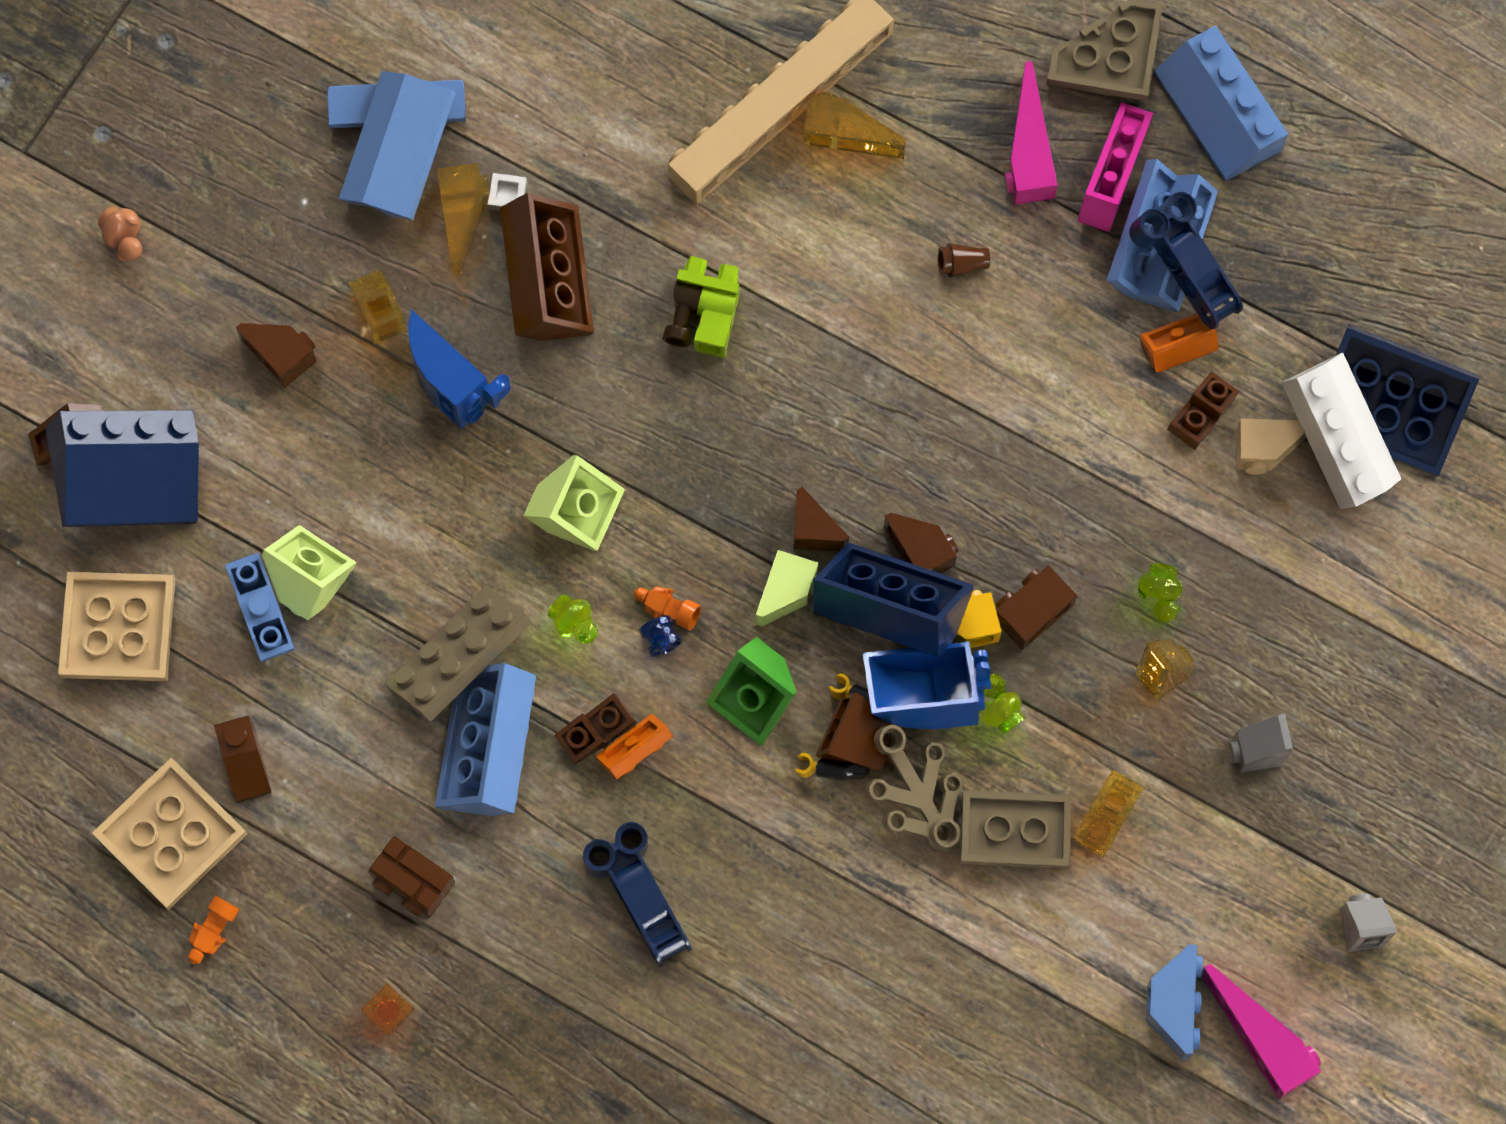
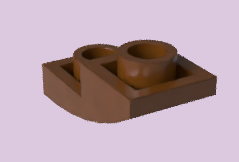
(1203, 410)
(595, 729)

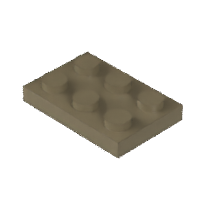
(1016, 829)

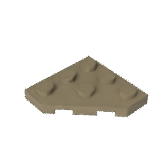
(1111, 54)

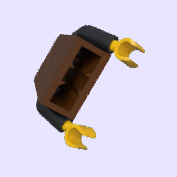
(848, 744)

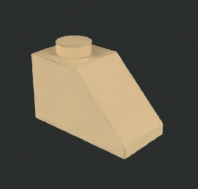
(1265, 443)

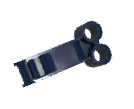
(1188, 258)
(639, 892)

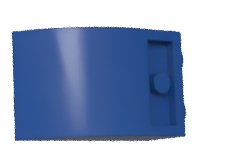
(451, 379)
(926, 689)

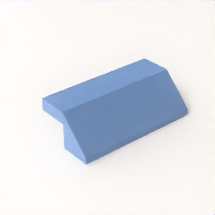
(397, 145)
(1141, 271)

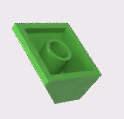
(754, 690)

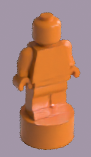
(660, 603)
(206, 936)

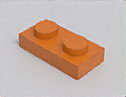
(634, 746)

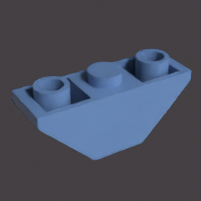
(260, 607)
(1174, 1002)

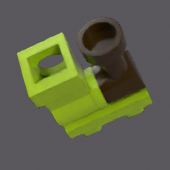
(711, 299)

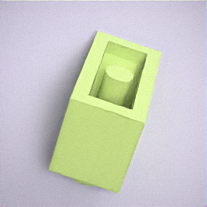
(786, 587)

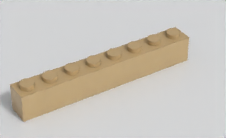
(779, 98)

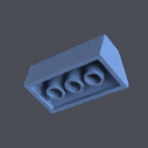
(1221, 104)
(487, 742)

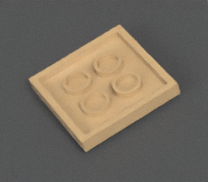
(116, 626)
(169, 833)

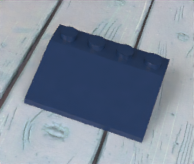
(1410, 396)
(125, 467)

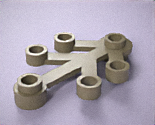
(919, 792)

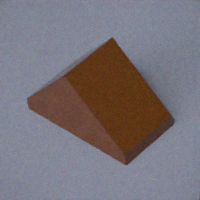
(815, 527)

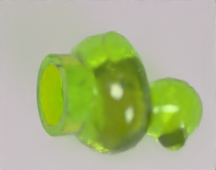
(1162, 584)
(573, 618)
(1006, 707)

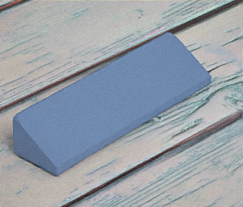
(350, 103)

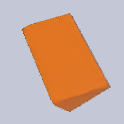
(1179, 342)

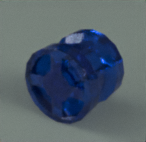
(660, 636)

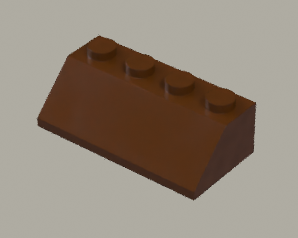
(546, 268)

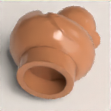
(120, 232)

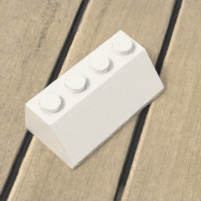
(1341, 432)

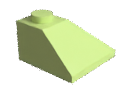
(575, 503)
(305, 571)

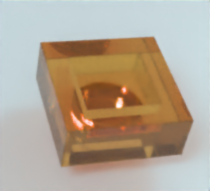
(387, 1009)

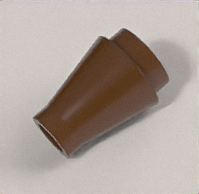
(961, 259)

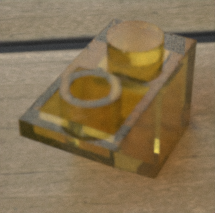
(378, 306)
(1108, 813)

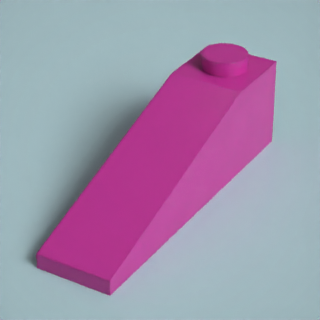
(1031, 163)
(1114, 167)
(1273, 1046)

